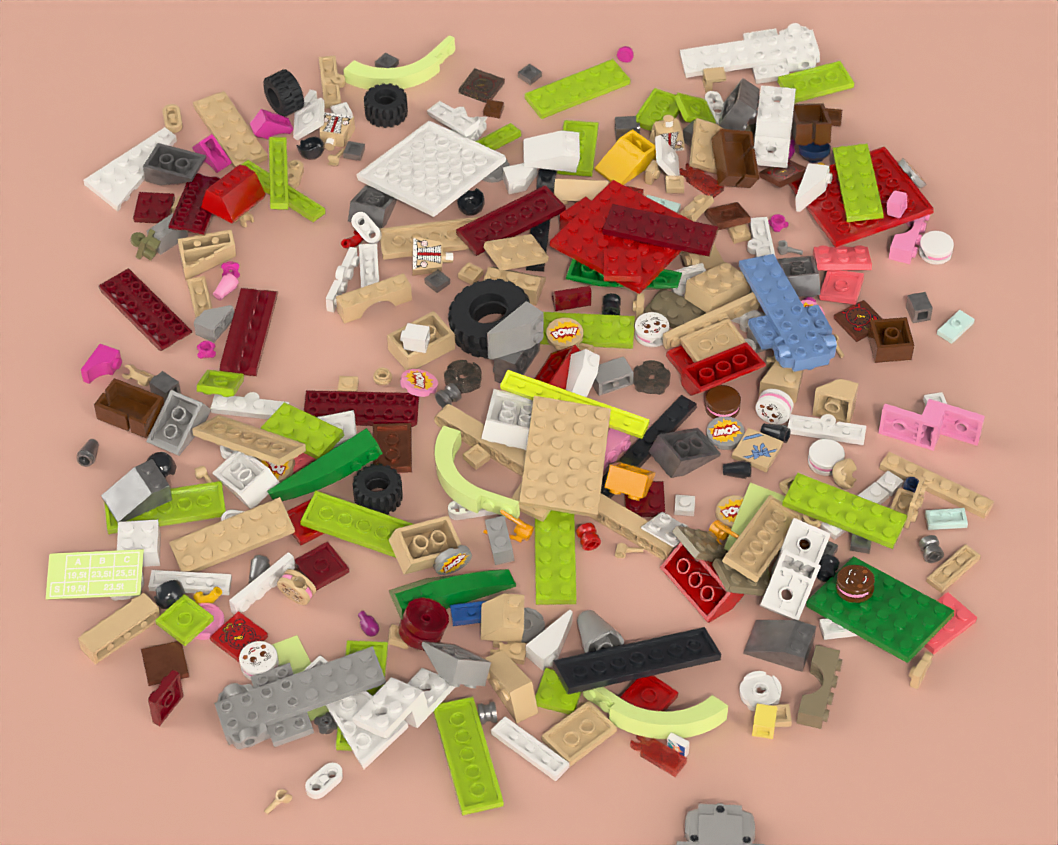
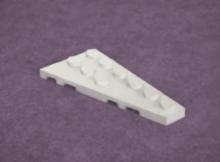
(126, 173)
(363, 743)

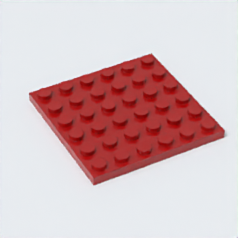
(890, 177)
(585, 239)

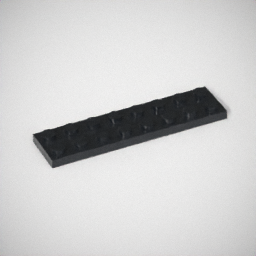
(636, 660)

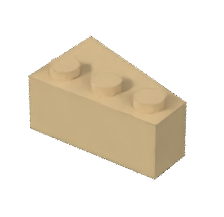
(205, 252)
(782, 379)
(512, 686)

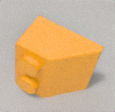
(629, 480)

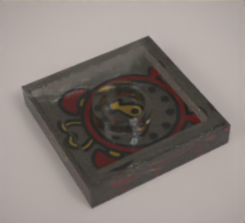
(481, 85)

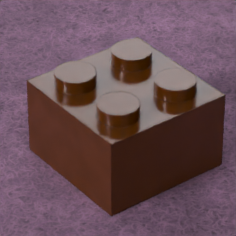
(890, 340)

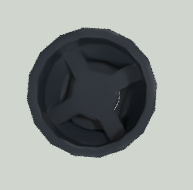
(611, 304)
(828, 566)

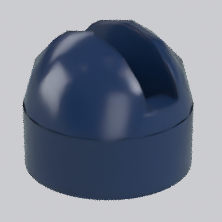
(911, 484)

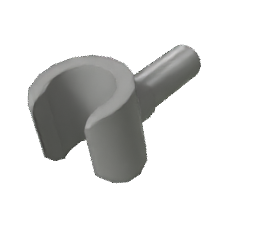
(784, 249)

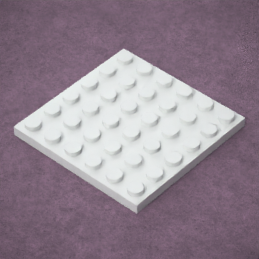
(431, 168)

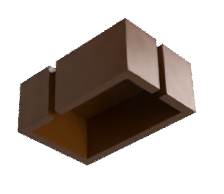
(811, 124)
(729, 157)
(129, 407)

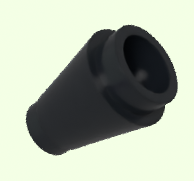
(779, 432)
(738, 469)

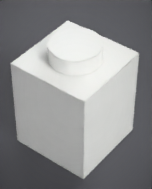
(415, 337)

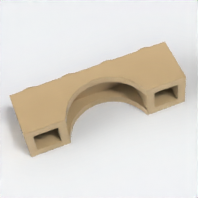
(354, 303)

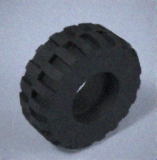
(477, 302)

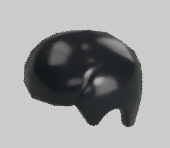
(311, 148)
(471, 202)
(164, 463)
(168, 593)

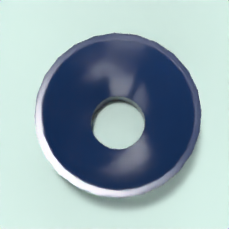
(815, 153)

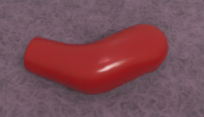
(353, 241)

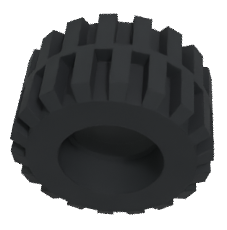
(283, 92)
(385, 105)
(378, 477)

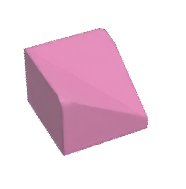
(897, 204)

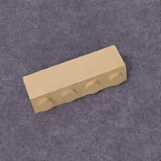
(119, 628)

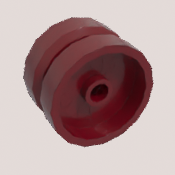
(423, 622)

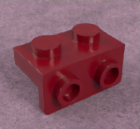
(572, 298)

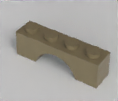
(813, 706)

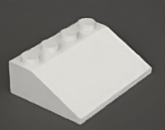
(508, 419)

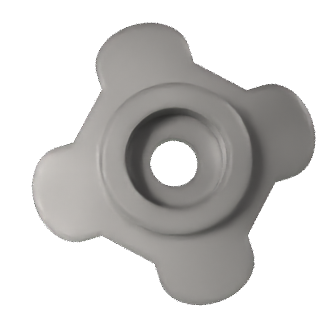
(325, 728)

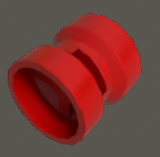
(588, 536)

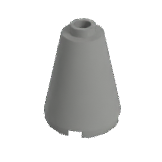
(597, 633)

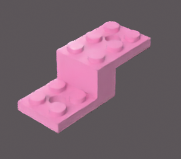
(926, 428)

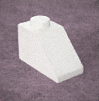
(518, 177)

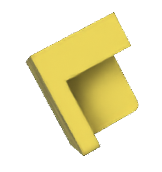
(764, 721)

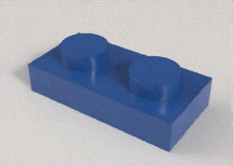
(466, 613)

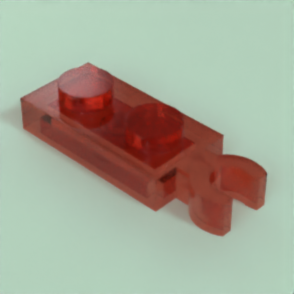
(701, 181)
(659, 755)

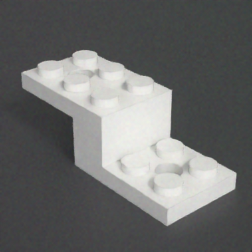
(774, 126)
(795, 569)
(403, 702)

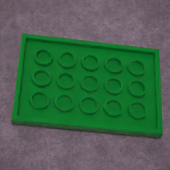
(892, 618)

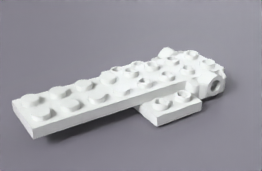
(763, 51)

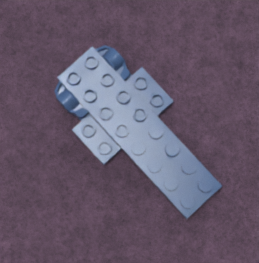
(794, 332)

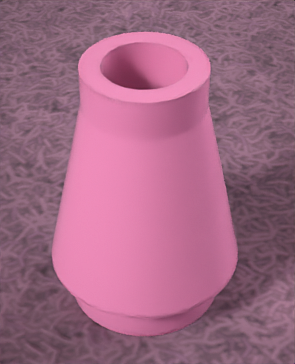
(227, 285)

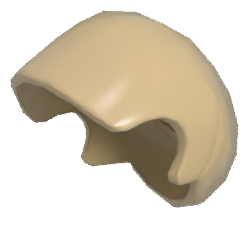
(843, 472)

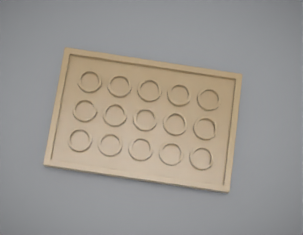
(565, 456)

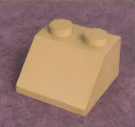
(836, 399)
(503, 618)

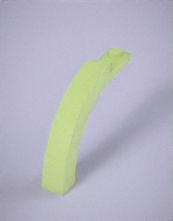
(405, 76)
(457, 487)
(659, 724)

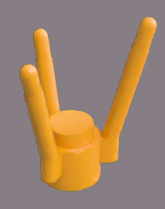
(522, 529)
(721, 531)

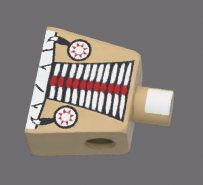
(336, 130)
(670, 131)
(428, 256)

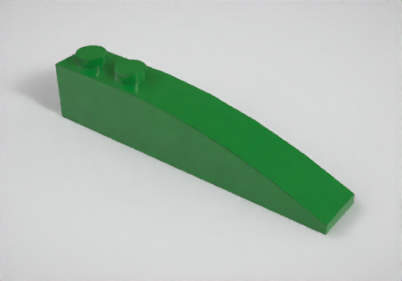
(581, 273)
(330, 467)
(453, 588)

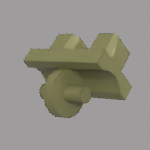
(146, 246)

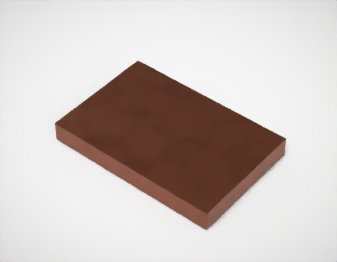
(395, 444)

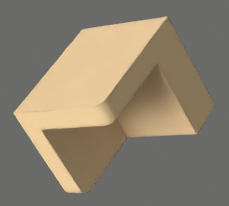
(712, 75)

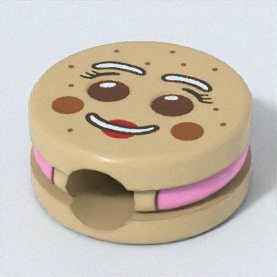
(296, 587)

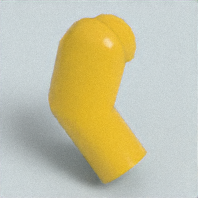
(214, 594)

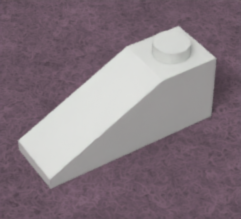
(812, 185)
(582, 372)
(549, 643)

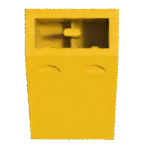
(627, 158)

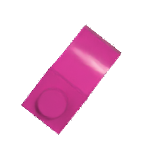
(269, 124)
(214, 153)
(101, 362)

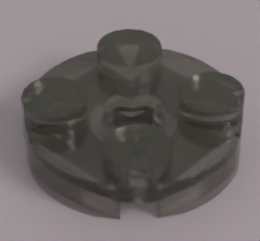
(461, 367)
(651, 386)

